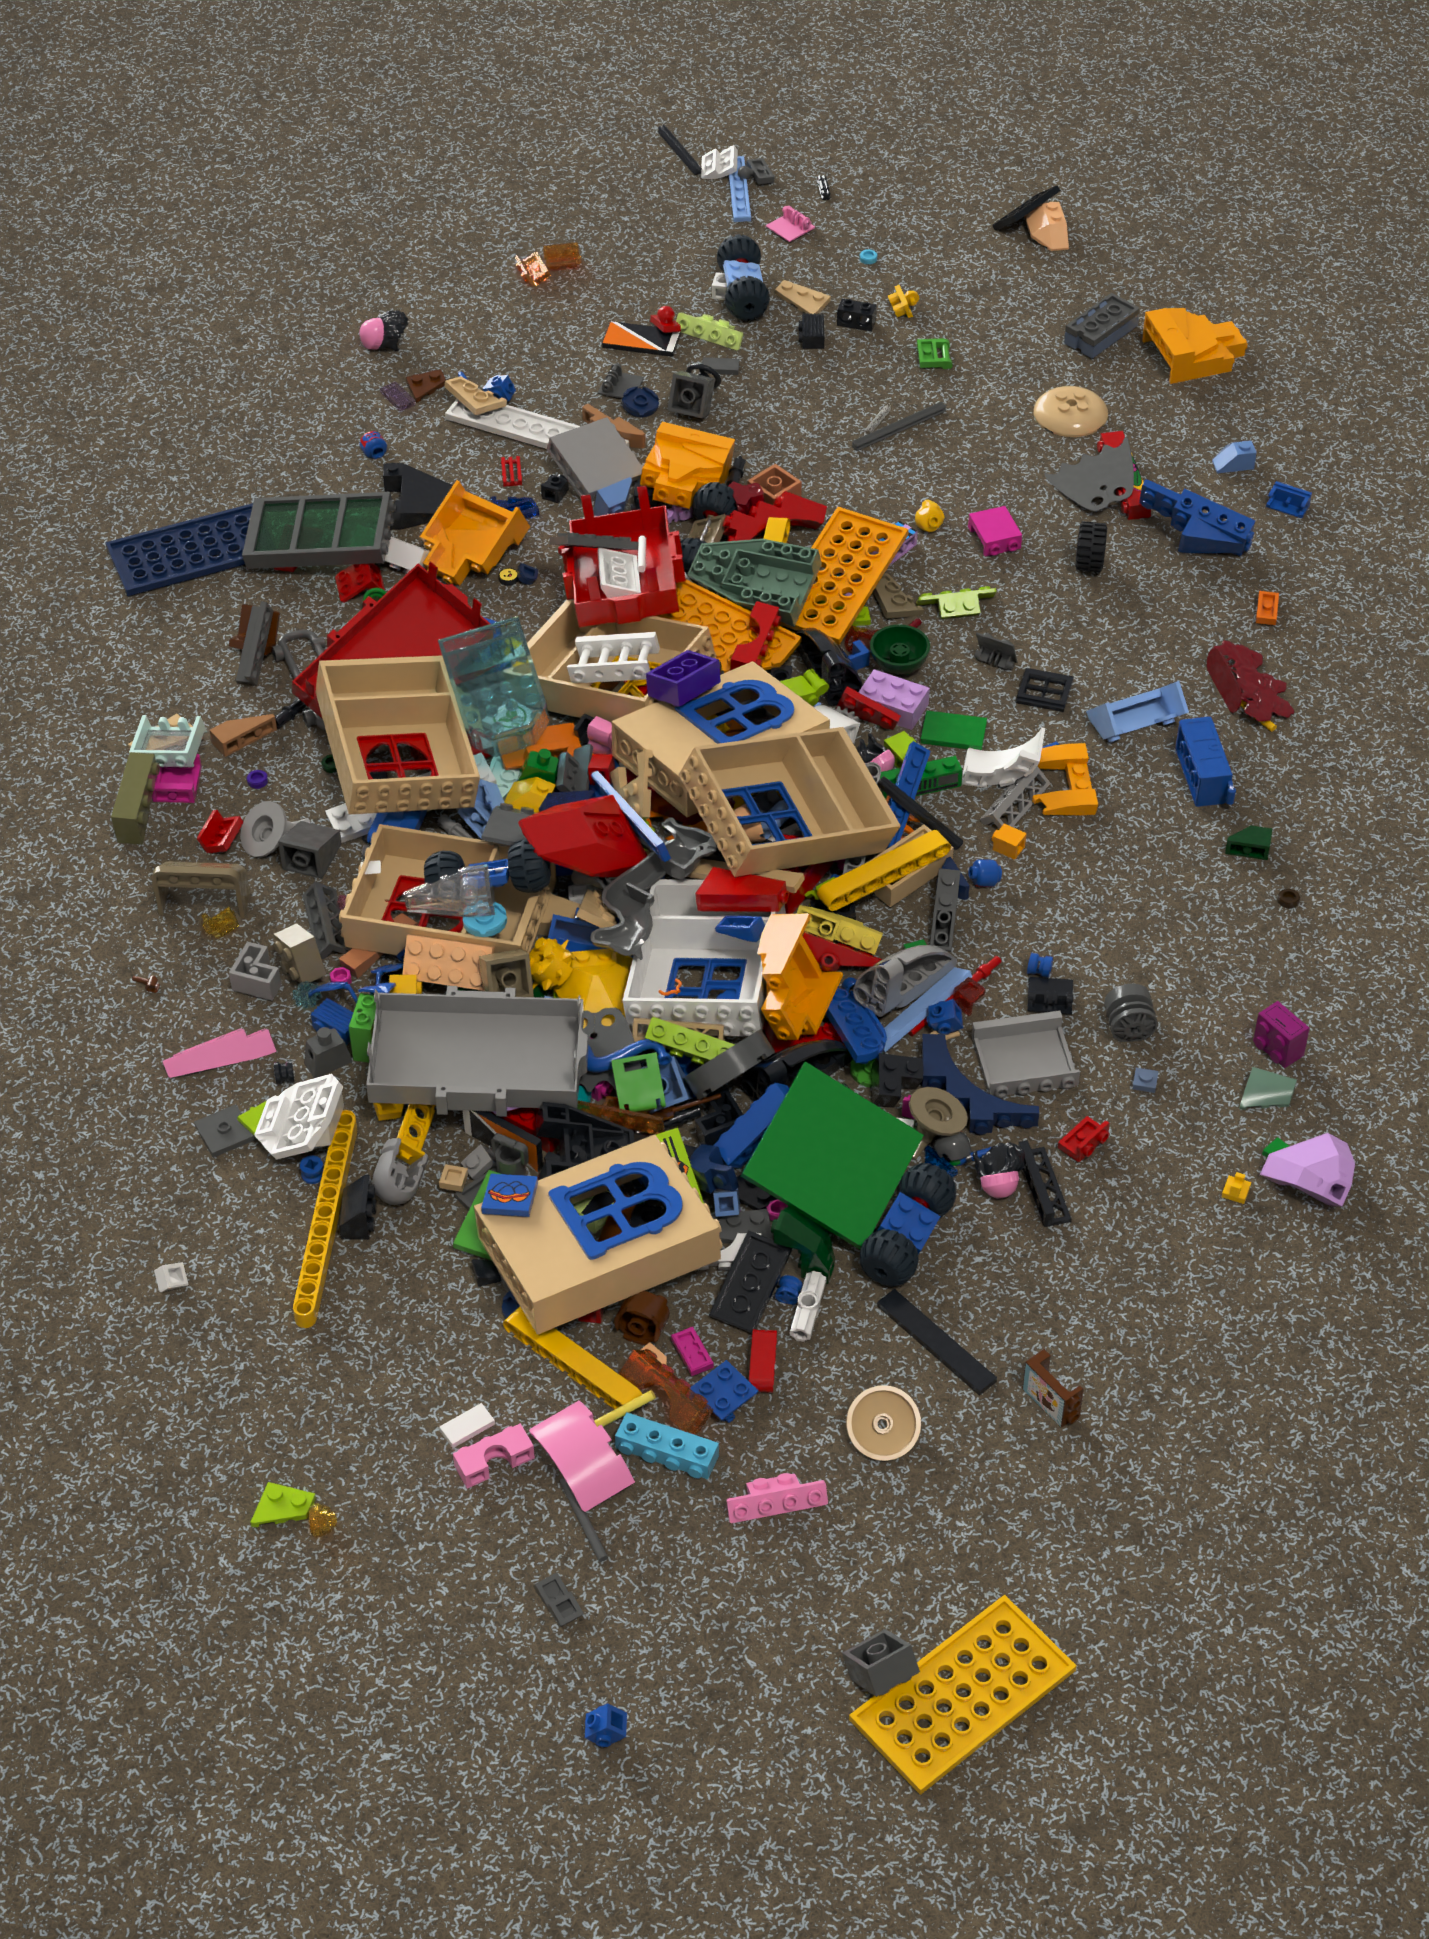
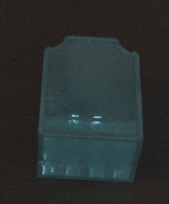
(496, 687)

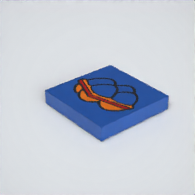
(509, 1195)

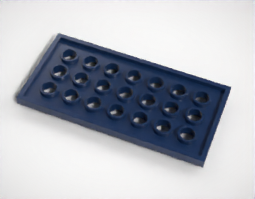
(170, 575)

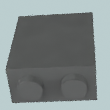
(309, 849)

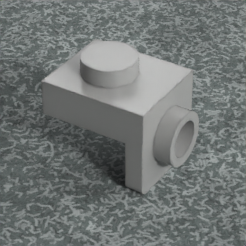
(479, 1161)

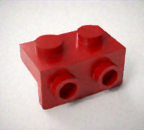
(219, 832)
(1084, 1138)

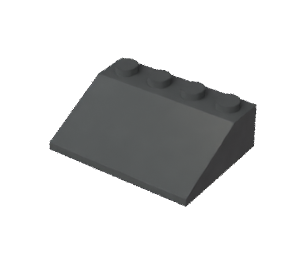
(504, 825)

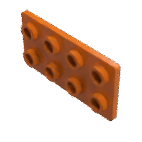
(554, 738)

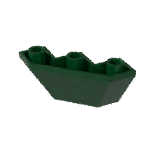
(810, 1239)

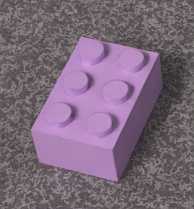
(897, 695)

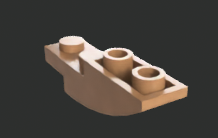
(625, 429)

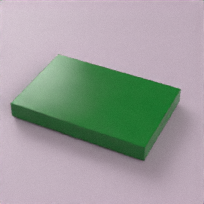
(953, 730)

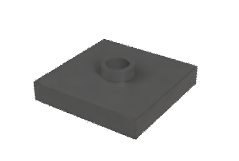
(223, 1131)

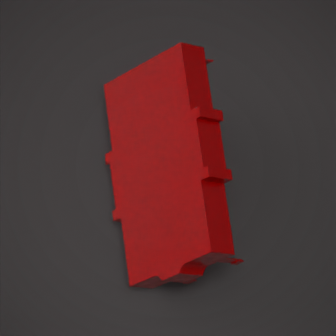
(657, 582)
(398, 625)

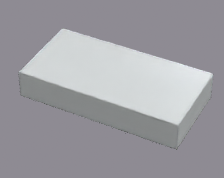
(467, 1425)

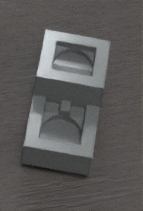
(558, 1599)

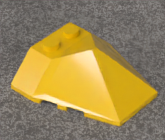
(599, 980)

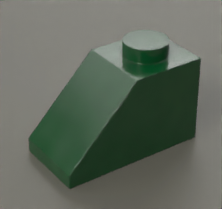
(1250, 842)

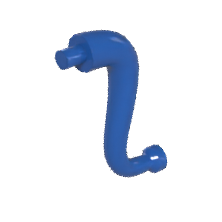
(603, 1063)

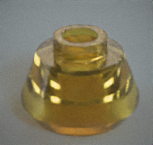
(321, 1519)

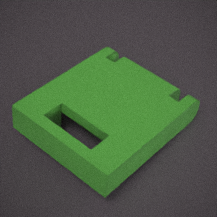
(640, 1086)

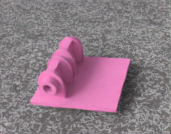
(791, 224)

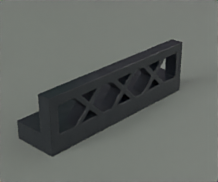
(1038, 1187)

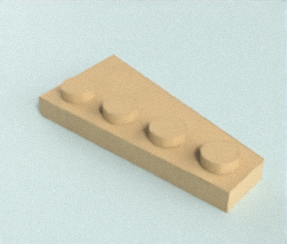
(594, 911)

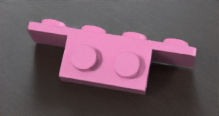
(776, 1497)

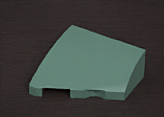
(1267, 1090)

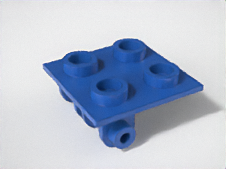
(725, 1390)

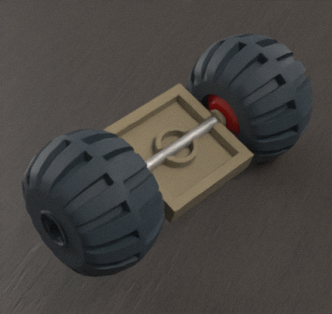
(710, 507)

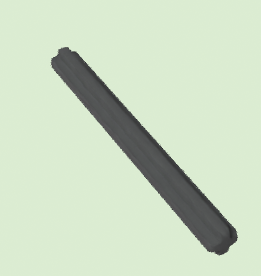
(898, 426)

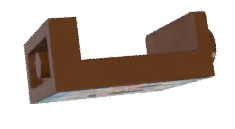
(1048, 1393)

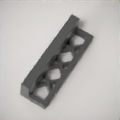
(255, 644)
(321, 918)

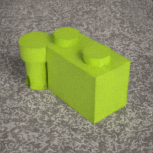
(808, 686)

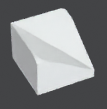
(171, 1277)

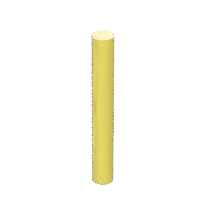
(628, 1407)

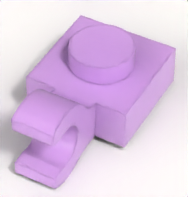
(679, 513)

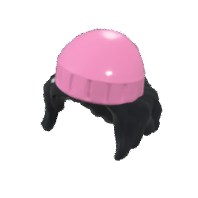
(383, 330)
(876, 753)
(1000, 1169)

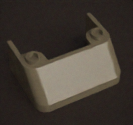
(200, 876)

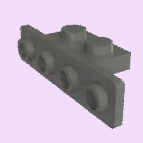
(574, 770)

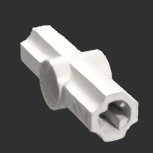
(808, 1306)

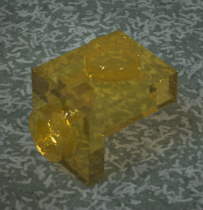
(220, 923)

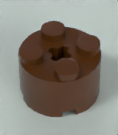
(642, 1317)

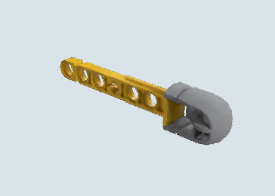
(403, 1184)

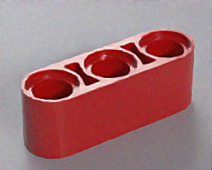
(763, 1360)

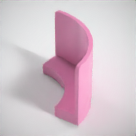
(583, 1455)

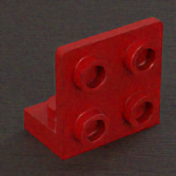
(358, 578)

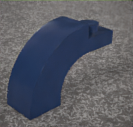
(711, 1171)

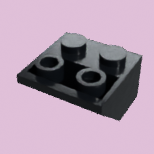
(357, 1210)

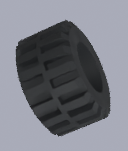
(1091, 546)

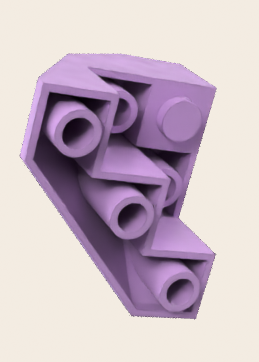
(1315, 1166)

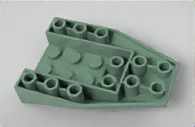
(758, 572)

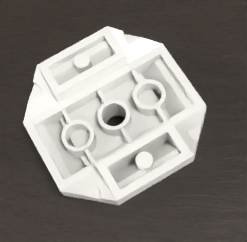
(301, 1117)

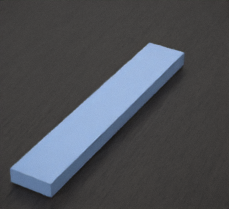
(739, 195)
(919, 1009)

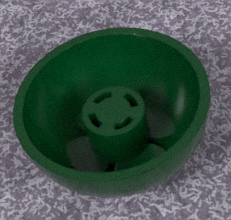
(899, 649)

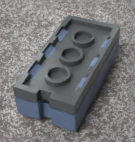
(1102, 325)

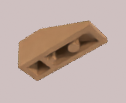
(238, 733)

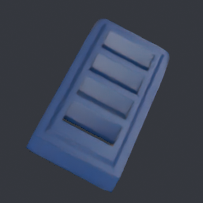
(742, 927)

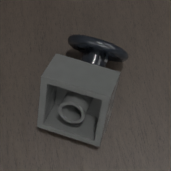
(692, 392)

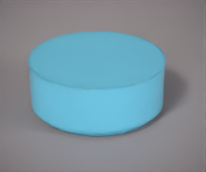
(868, 256)

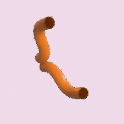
(673, 991)

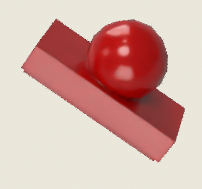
(665, 320)

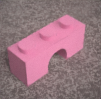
(509, 1444)

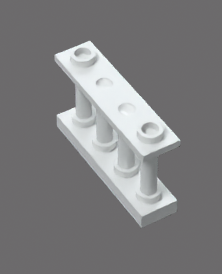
(613, 645)

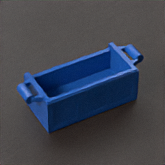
(1204, 762)

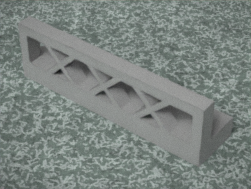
(1010, 795)

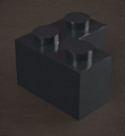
(891, 1075)
(720, 1118)

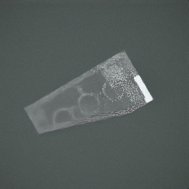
(460, 894)

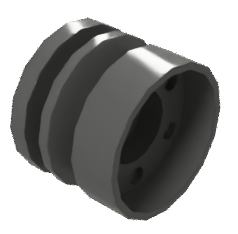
(1130, 1013)

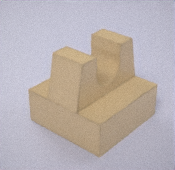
(453, 1178)

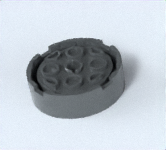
(729, 1064)

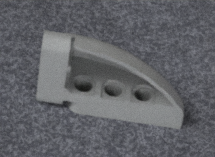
(902, 977)

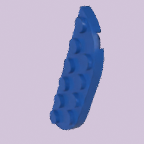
(856, 1026)

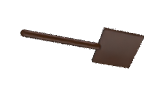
(669, 1112)

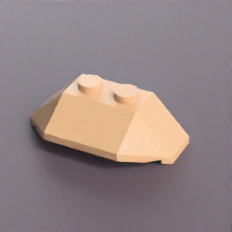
(1048, 226)

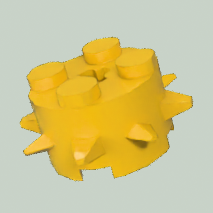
(550, 963)

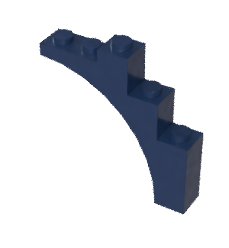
(983, 1108)

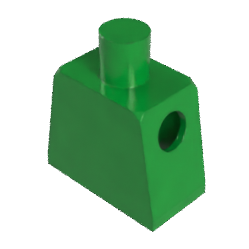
(540, 765)

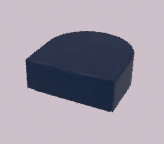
(527, 574)

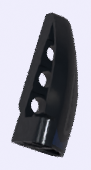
(829, 663)

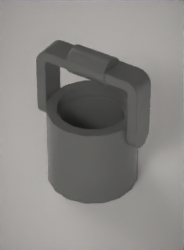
(510, 1155)

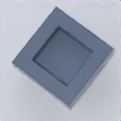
(1145, 1080)

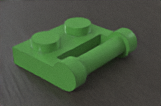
(928, 353)

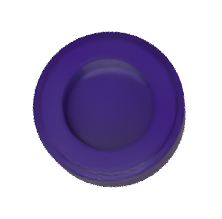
(257, 779)

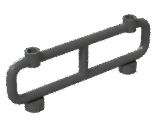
(282, 651)

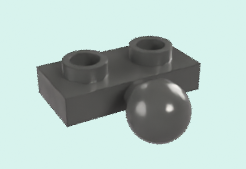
(757, 169)

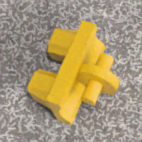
(902, 302)

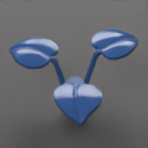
(380, 987)

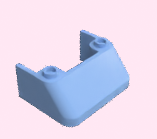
(1138, 711)

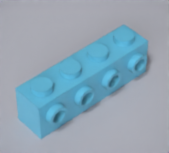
(667, 1446)

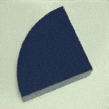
(509, 1304)

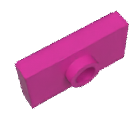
(692, 1351)

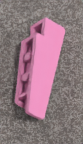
(220, 1051)

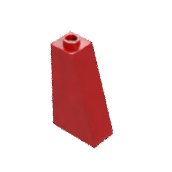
(740, 894)

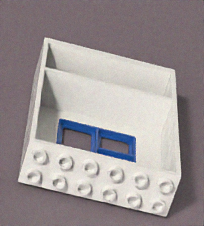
(689, 938)

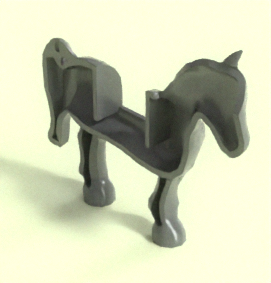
(627, 893)

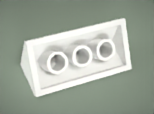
(618, 573)

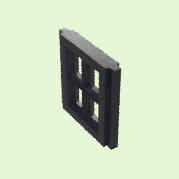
(1042, 702)

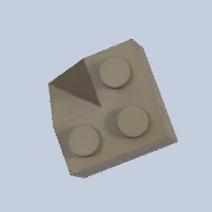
(507, 970)

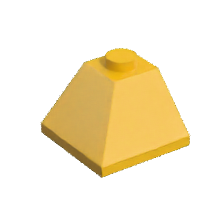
(529, 793)

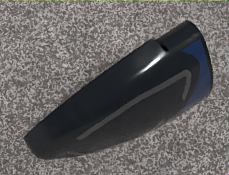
(785, 1064)

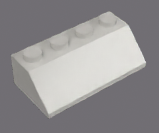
(404, 554)

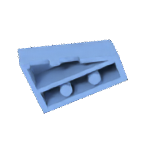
(487, 798)

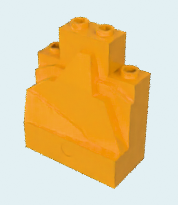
(1192, 343)
(684, 462)
(470, 535)
(794, 981)

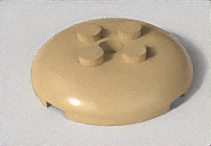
(1070, 411)

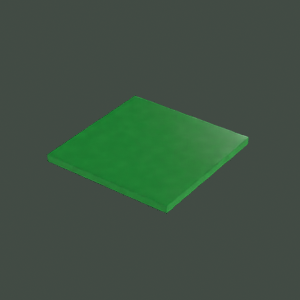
(832, 1155)

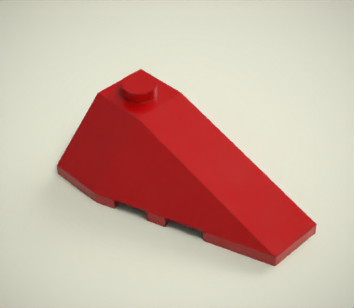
(845, 953)

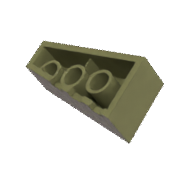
(134, 798)

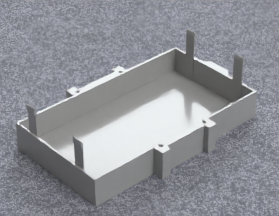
(476, 1050)

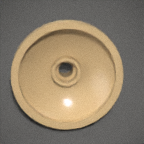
(901, 1420)

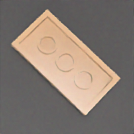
(444, 961)

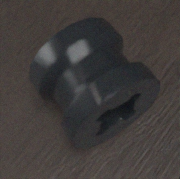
(284, 1072)

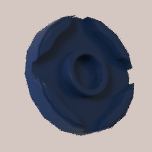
(640, 402)

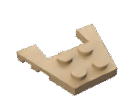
(636, 791)

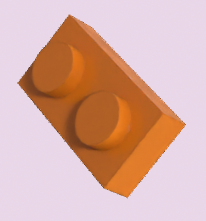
(1267, 608)

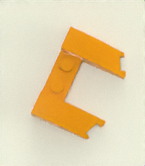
(1080, 797)

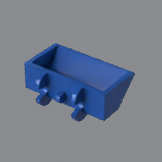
(574, 930)

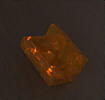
(561, 254)
(533, 269)

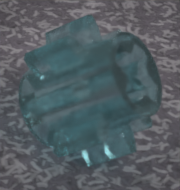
(302, 995)

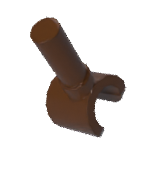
(151, 983)

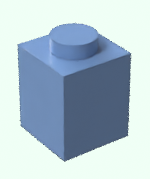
(726, 1202)

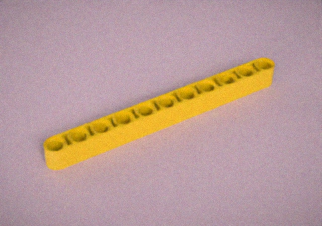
(324, 1222)

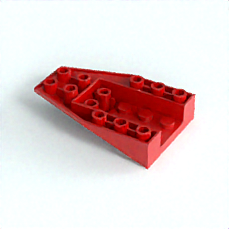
(585, 837)

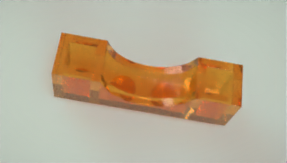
(687, 1409)

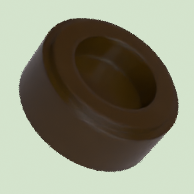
(1288, 898)

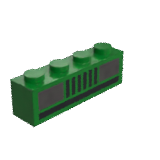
(937, 776)

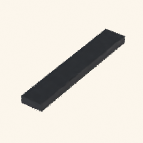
(937, 1342)

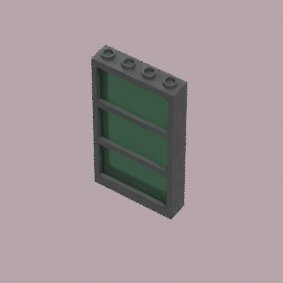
(319, 530)

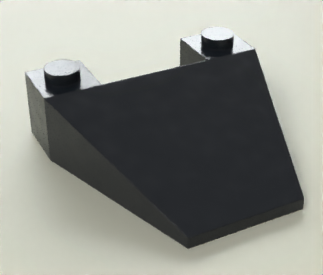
(419, 494)
(579, 1135)

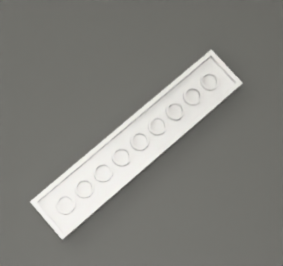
(512, 423)

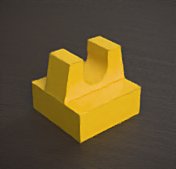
(1236, 1188)

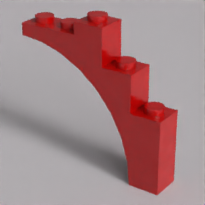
(787, 505)

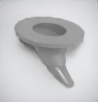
(264, 828)

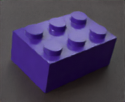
(683, 678)

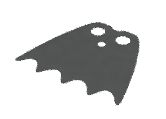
(1083, 481)
(608, 1040)

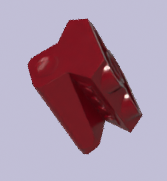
(746, 495)

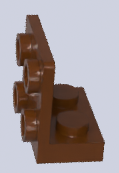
(238, 641)

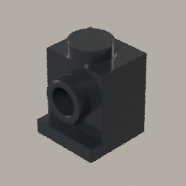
(556, 484)

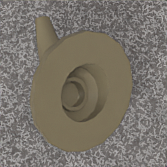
(936, 1115)

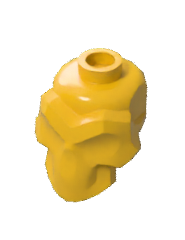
(929, 516)

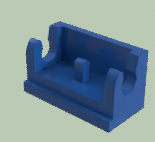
(1289, 499)

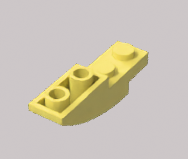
(841, 928)

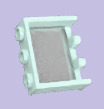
(170, 744)

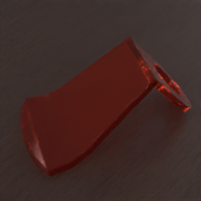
(858, 632)

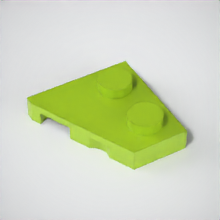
(282, 1504)

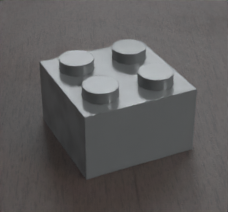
(881, 1662)

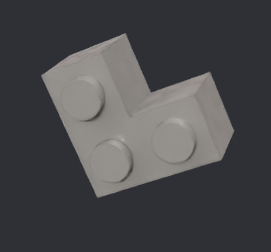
(254, 974)

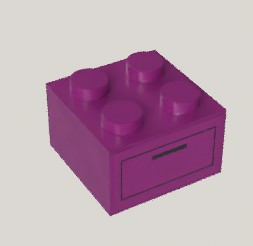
(1281, 1034)

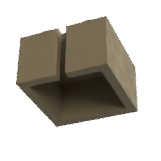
(299, 954)

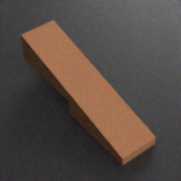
(360, 960)

